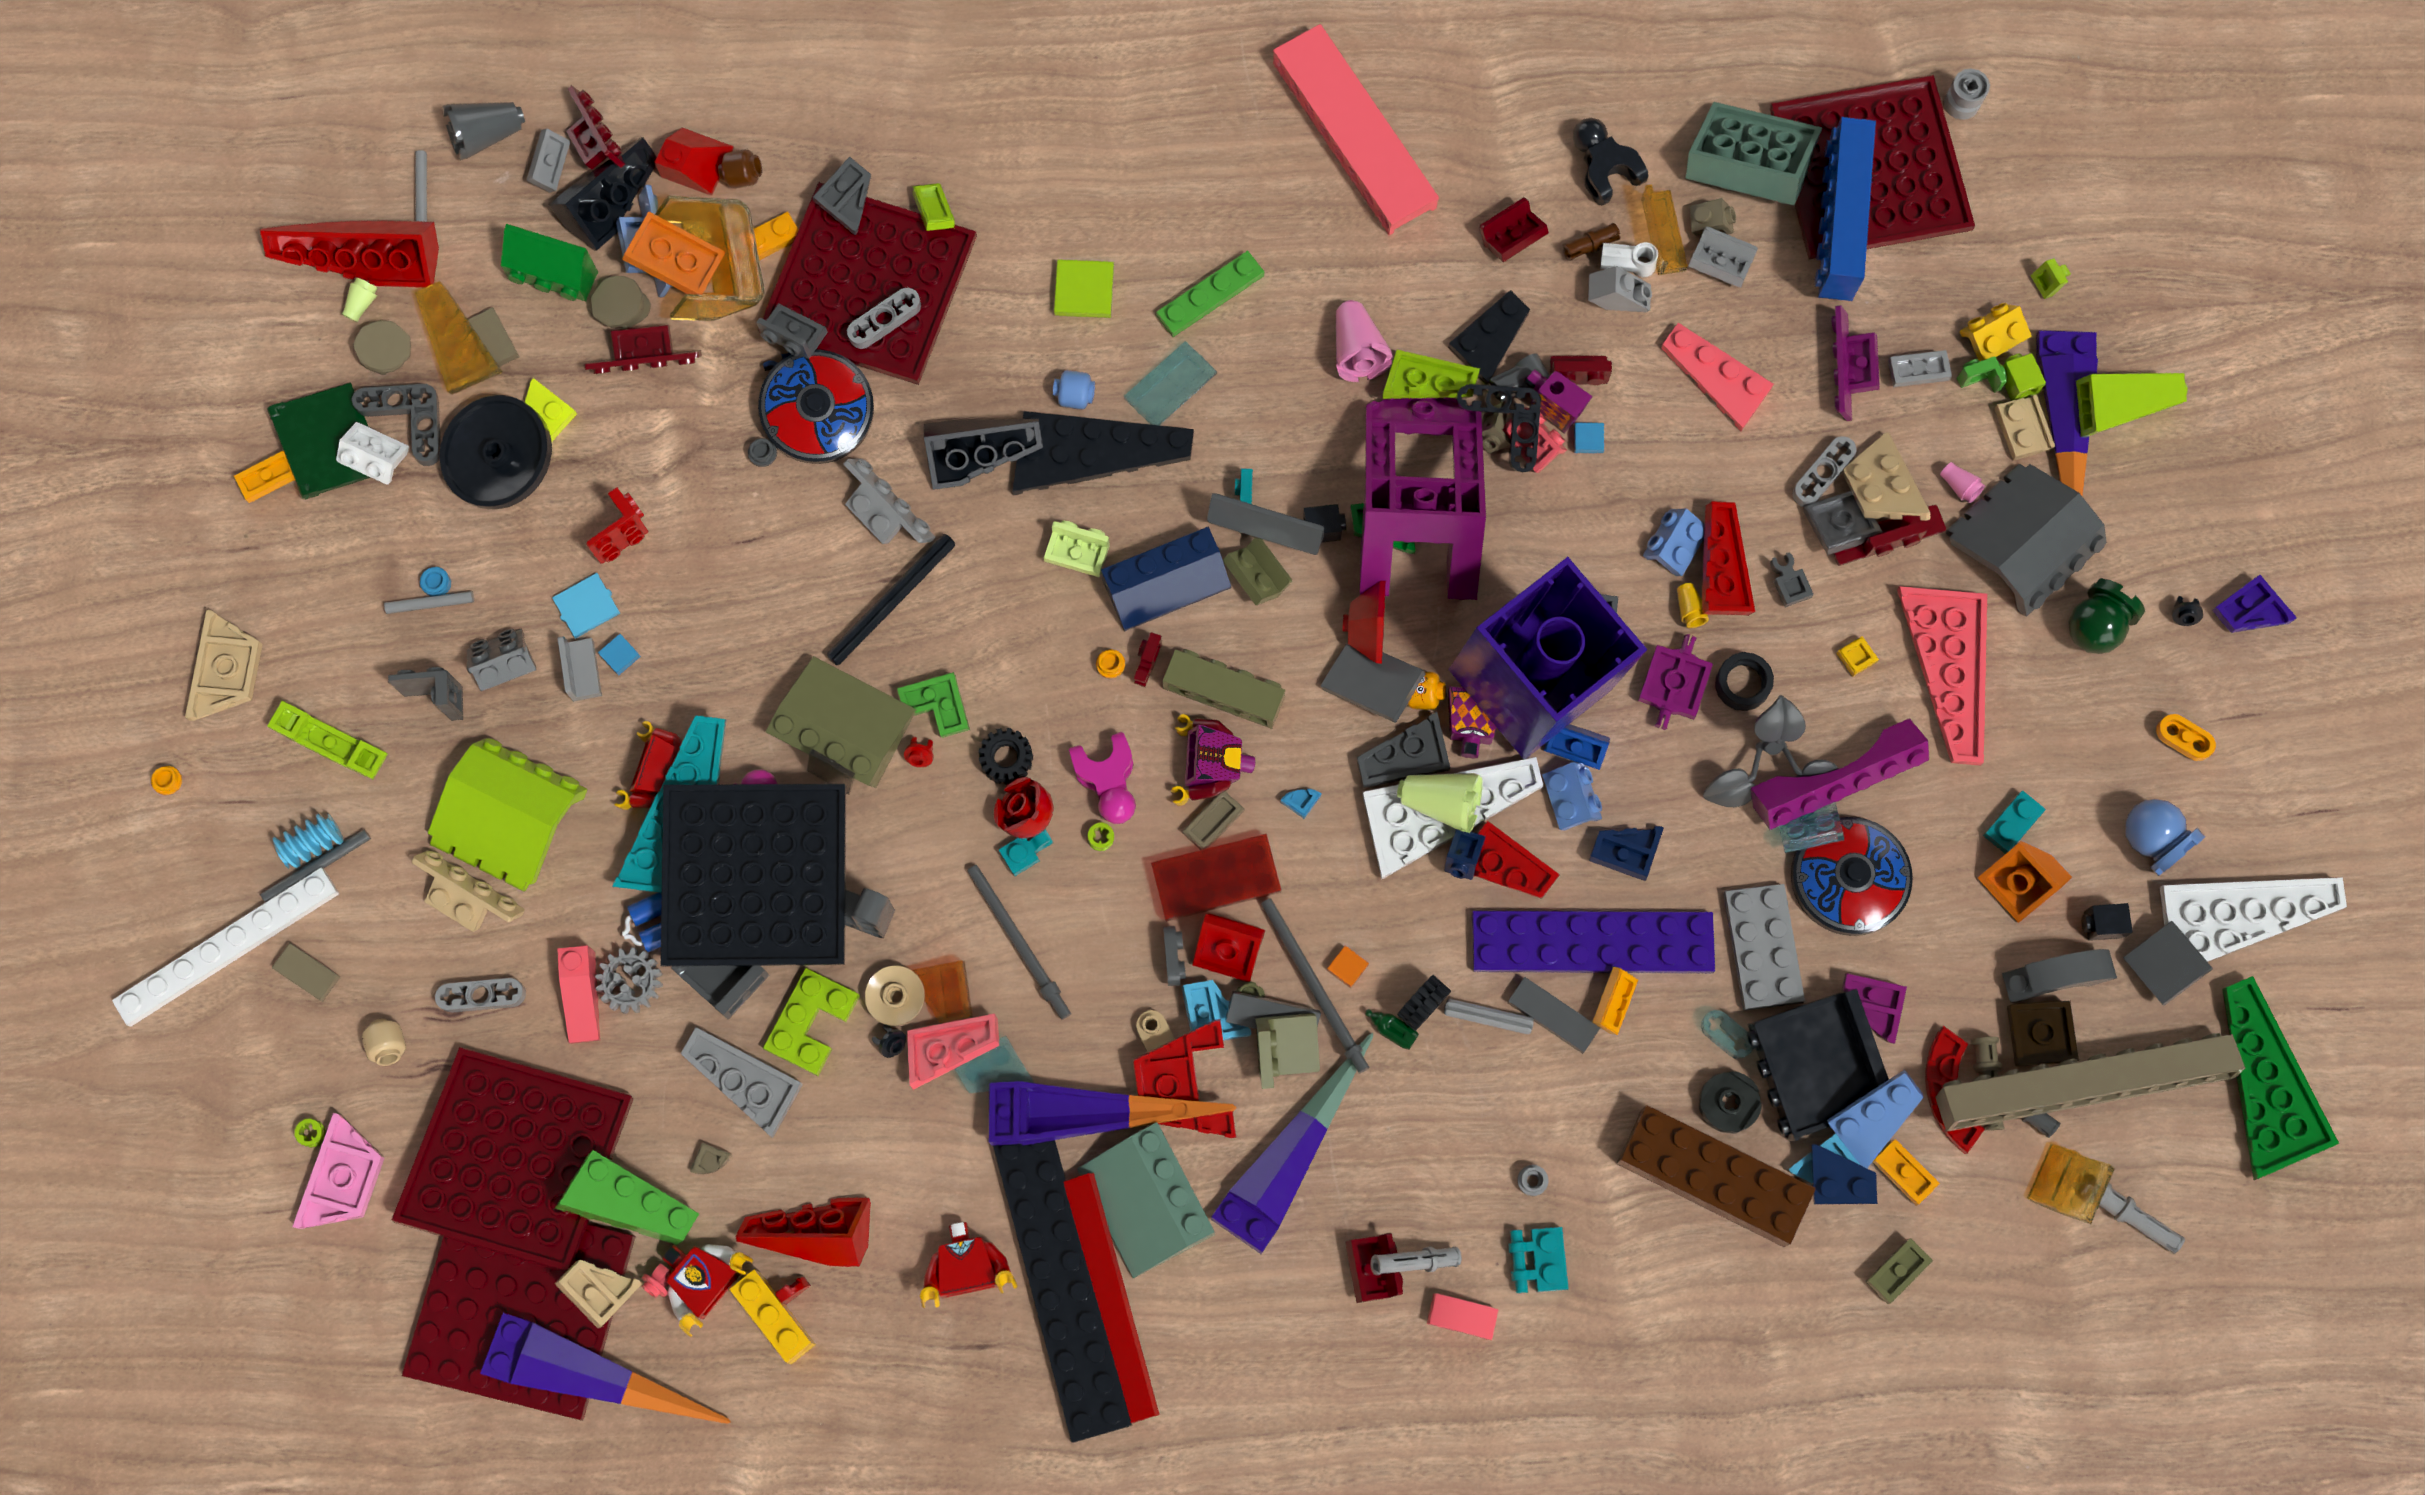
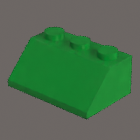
(547, 263)

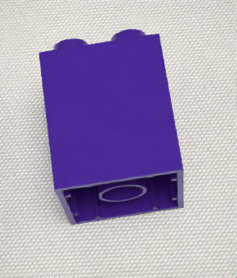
(1546, 657)

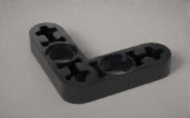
(1519, 415)

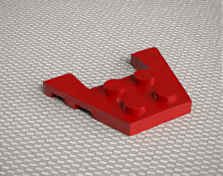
(1171, 1074)

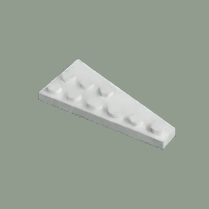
(1406, 835)
(2239, 914)

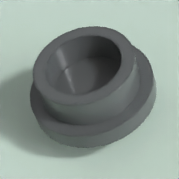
(762, 452)

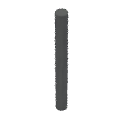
(321, 862)

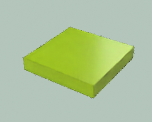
(1084, 288)

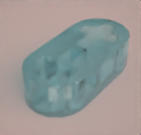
(1721, 1039)

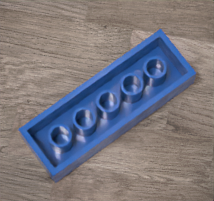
(1846, 209)

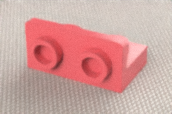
(1549, 442)

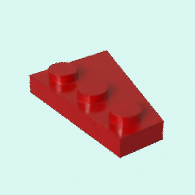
(1512, 865)

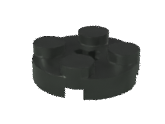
(1747, 1099)

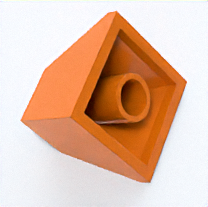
(2024, 879)

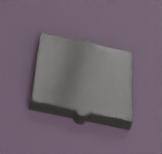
(829, 770)

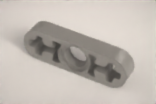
(883, 329)
(1830, 452)
(458, 1005)

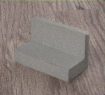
(579, 668)

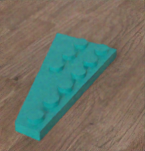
(695, 764)

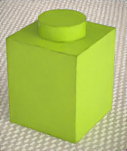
(2023, 376)

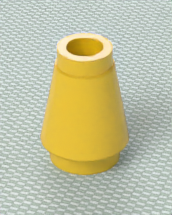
(1691, 606)

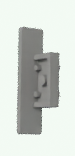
(880, 508)

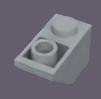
(1619, 290)

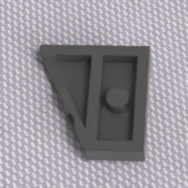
(845, 194)

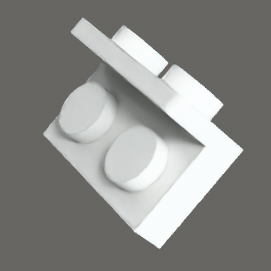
(371, 452)

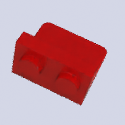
(624, 532)

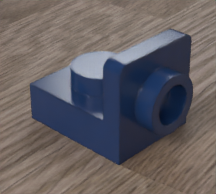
(1464, 854)

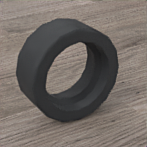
(1754, 662)

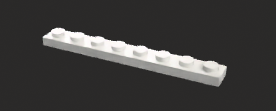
(225, 947)

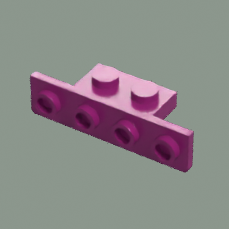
(1855, 361)

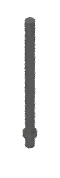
(1352, 1050)

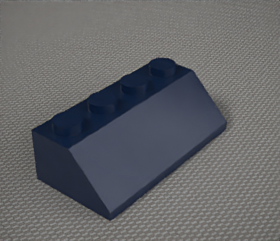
(1166, 578)

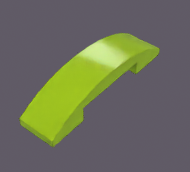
(327, 740)

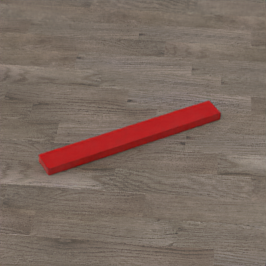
(1111, 1296)

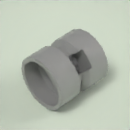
(1966, 94)

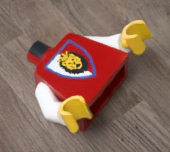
(701, 1280)

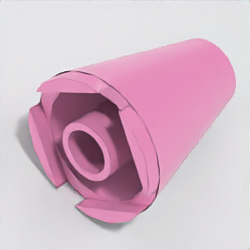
(1359, 344)

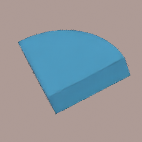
(1301, 801)

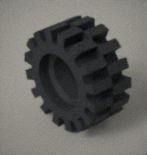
(999, 740)
(1424, 1002)

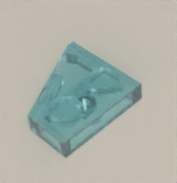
(1812, 829)
(993, 1066)

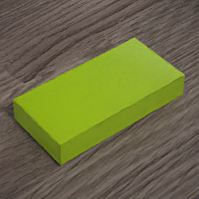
(933, 207)

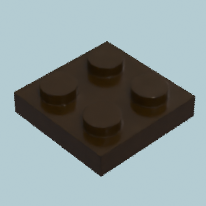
(2042, 1033)

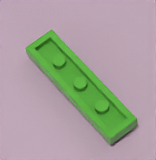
(1210, 294)

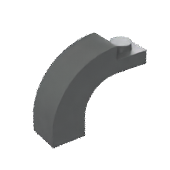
(2060, 973)

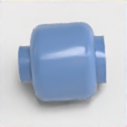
(1074, 389)

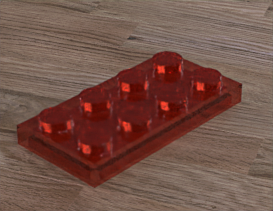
(1216, 877)

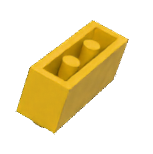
(772, 1317)

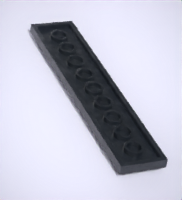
(1062, 1290)

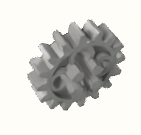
(631, 963)

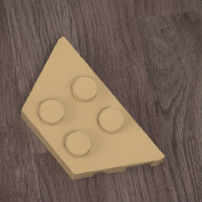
(1884, 483)
(223, 668)

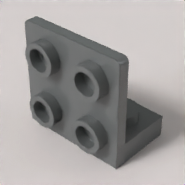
(437, 682)

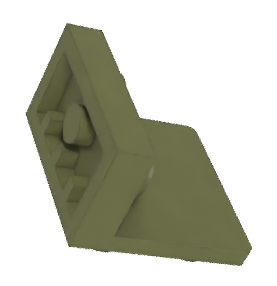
(1286, 1046)

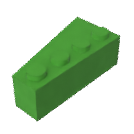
(625, 1201)

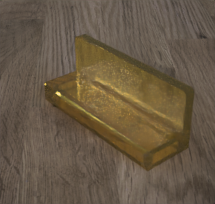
(1664, 230)

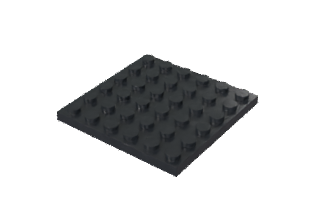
(753, 875)

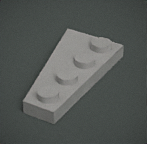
(749, 1083)

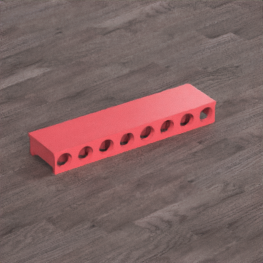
(1354, 129)

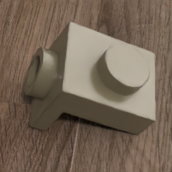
(1712, 214)

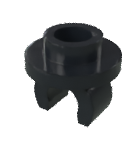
(2187, 612)
(891, 1043)

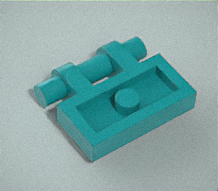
(1548, 1259)

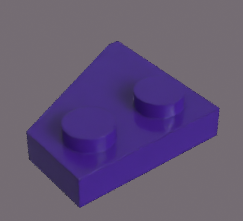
(2253, 608)

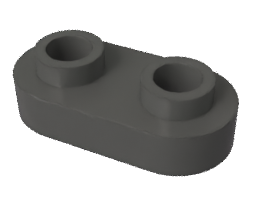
(1175, 968)

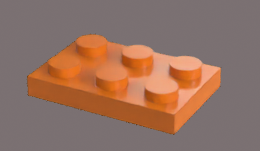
(673, 255)

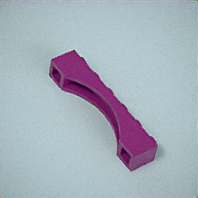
(1789, 798)

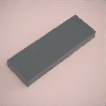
(1245, 1008)
(1554, 1015)

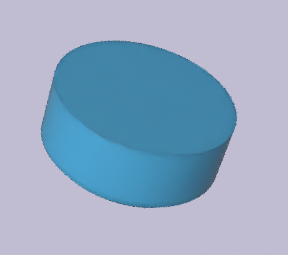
(435, 581)

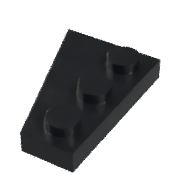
(1490, 335)

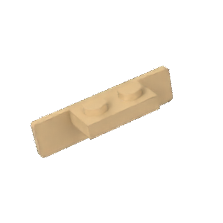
(462, 895)

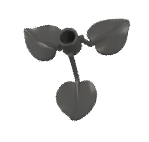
(1773, 727)

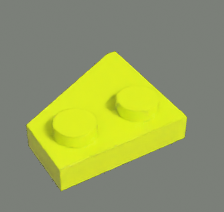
(550, 407)

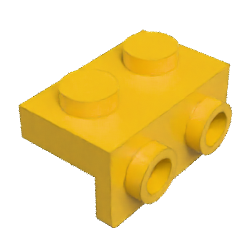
(1997, 331)

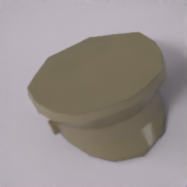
(619, 302)
(382, 346)

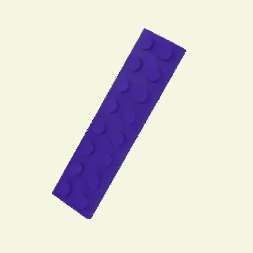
(1593, 942)

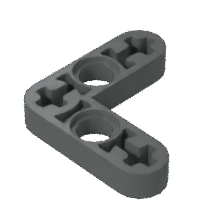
(418, 412)

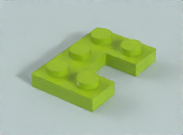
(789, 1036)

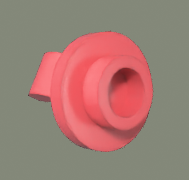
(656, 1283)

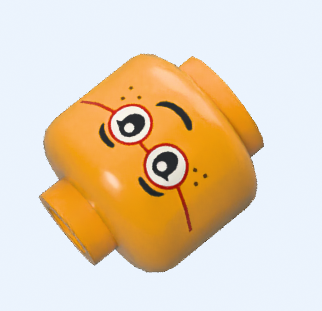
(1428, 692)

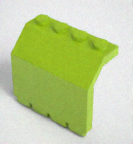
(502, 812)

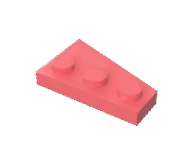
(948, 1045)

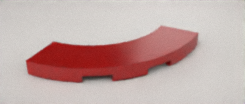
(1942, 1068)

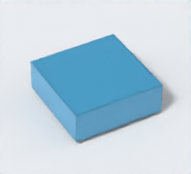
(1589, 438)
(619, 654)

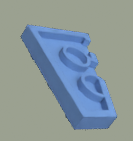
(1876, 1117)

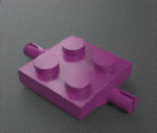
(1675, 682)

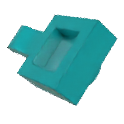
(1021, 853)

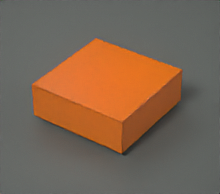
(1347, 966)

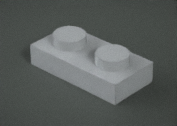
(548, 160)

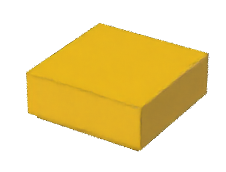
(1857, 656)

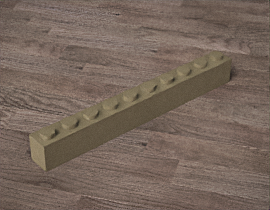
(2089, 1082)

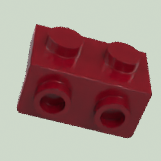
(1512, 230)
(1583, 369)
(1365, 1283)

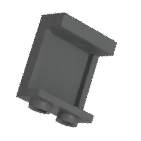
(724, 986)

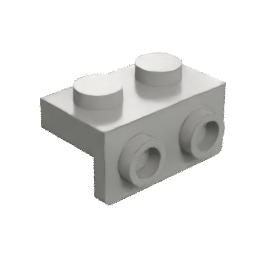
(1723, 256)

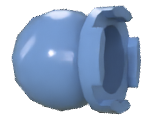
(2160, 832)

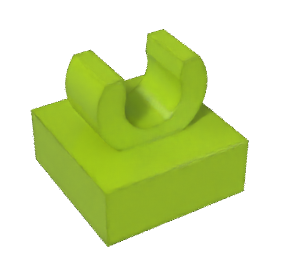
(2050, 277)

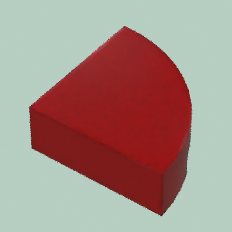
(788, 1293)

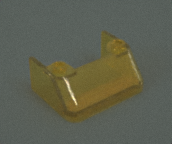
(739, 276)

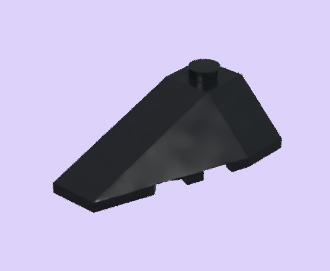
(604, 195)
(973, 447)

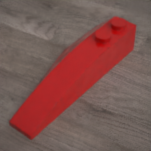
(367, 250)

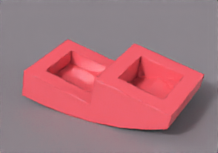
(1462, 1316)

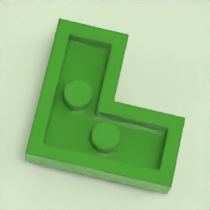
(942, 697)

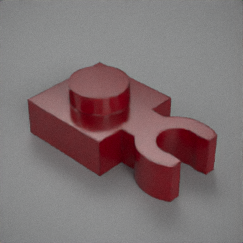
(1148, 652)

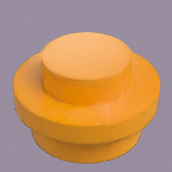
(1110, 663)
(166, 780)

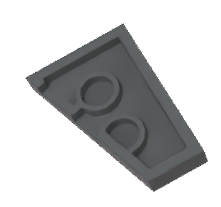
(1413, 752)

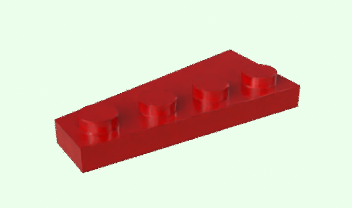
(1725, 570)

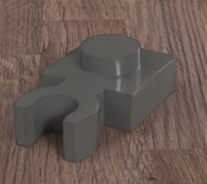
(1791, 584)

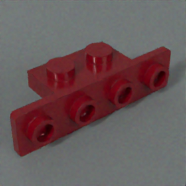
(590, 135)
(642, 346)
(1895, 534)

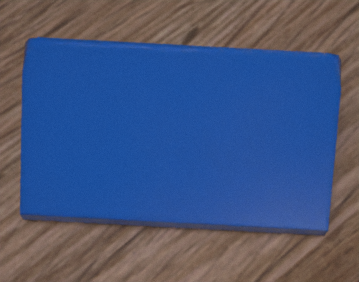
(1579, 746)

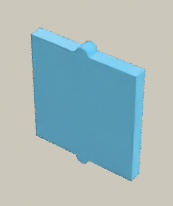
(586, 605)

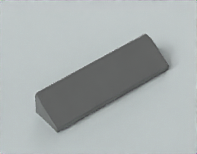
(1265, 524)

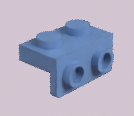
(1676, 540)
(1572, 795)

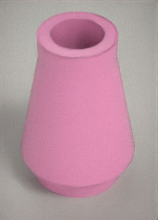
(1963, 483)

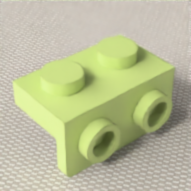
(1077, 548)

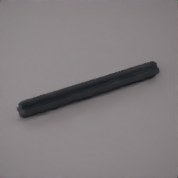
(890, 599)

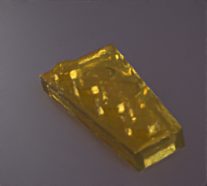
(455, 342)

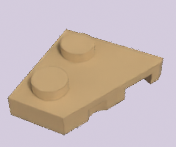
(596, 1290)

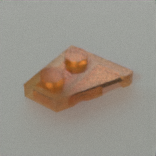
(947, 991)

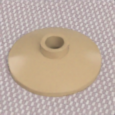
(881, 990)

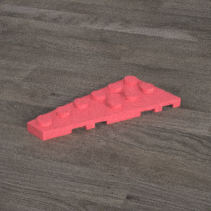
(1951, 649)

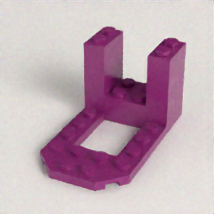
(1423, 506)

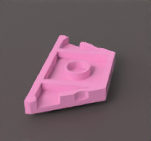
(340, 1178)

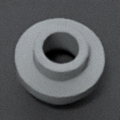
(1541, 1176)

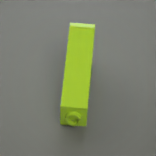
(2122, 398)

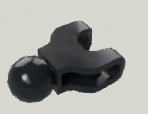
(1606, 158)

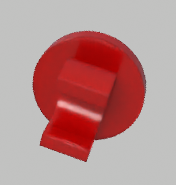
(918, 754)

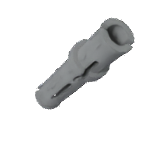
(1427, 1259)

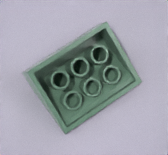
(1752, 153)
(1148, 1200)

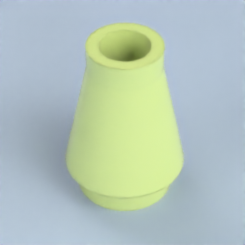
(359, 299)

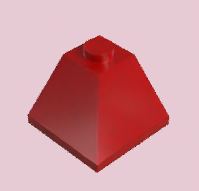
(692, 160)
(1366, 622)

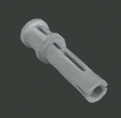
(2125, 1210)

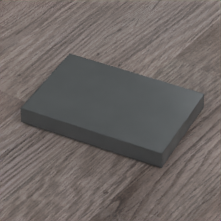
(1373, 686)

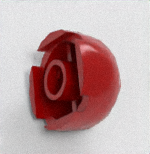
(1024, 809)

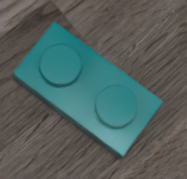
(1243, 486)
(2014, 822)

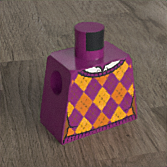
(1560, 398)
(1468, 723)

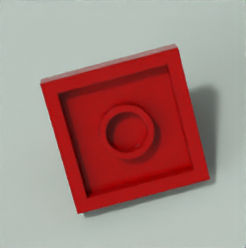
(1228, 947)

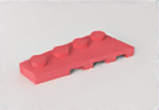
(1722, 377)

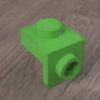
(1976, 371)

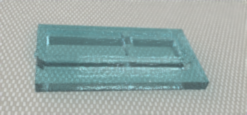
(1170, 384)

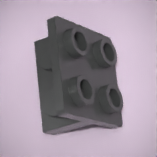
(499, 659)

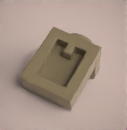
(1492, 430)

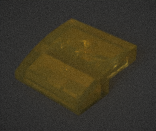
(2070, 1183)

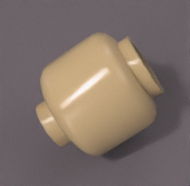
(383, 1042)

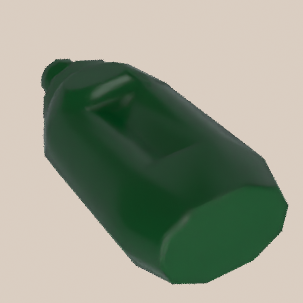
(1393, 1028)

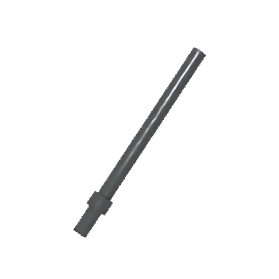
(1049, 989)

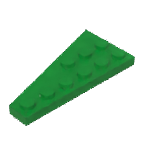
(2275, 1097)

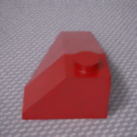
(822, 1234)

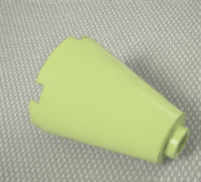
(1444, 797)

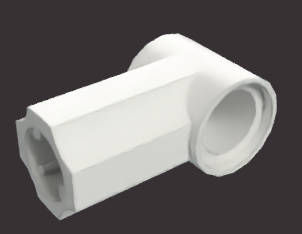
(1627, 258)

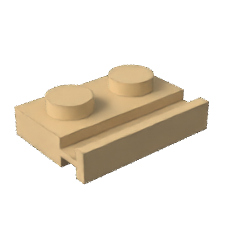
(2024, 427)

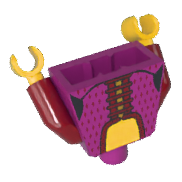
(1212, 759)

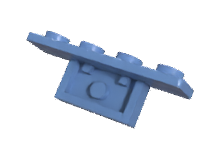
(629, 226)

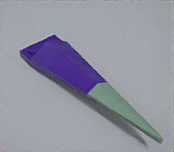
(1266, 1190)

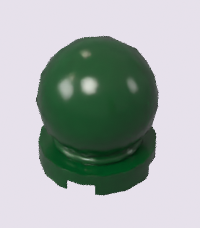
(2104, 618)

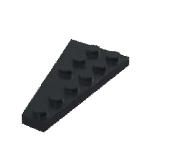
(1096, 448)

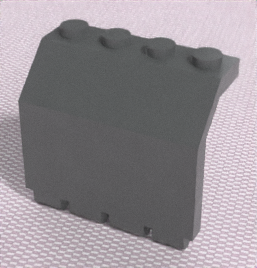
(2030, 534)

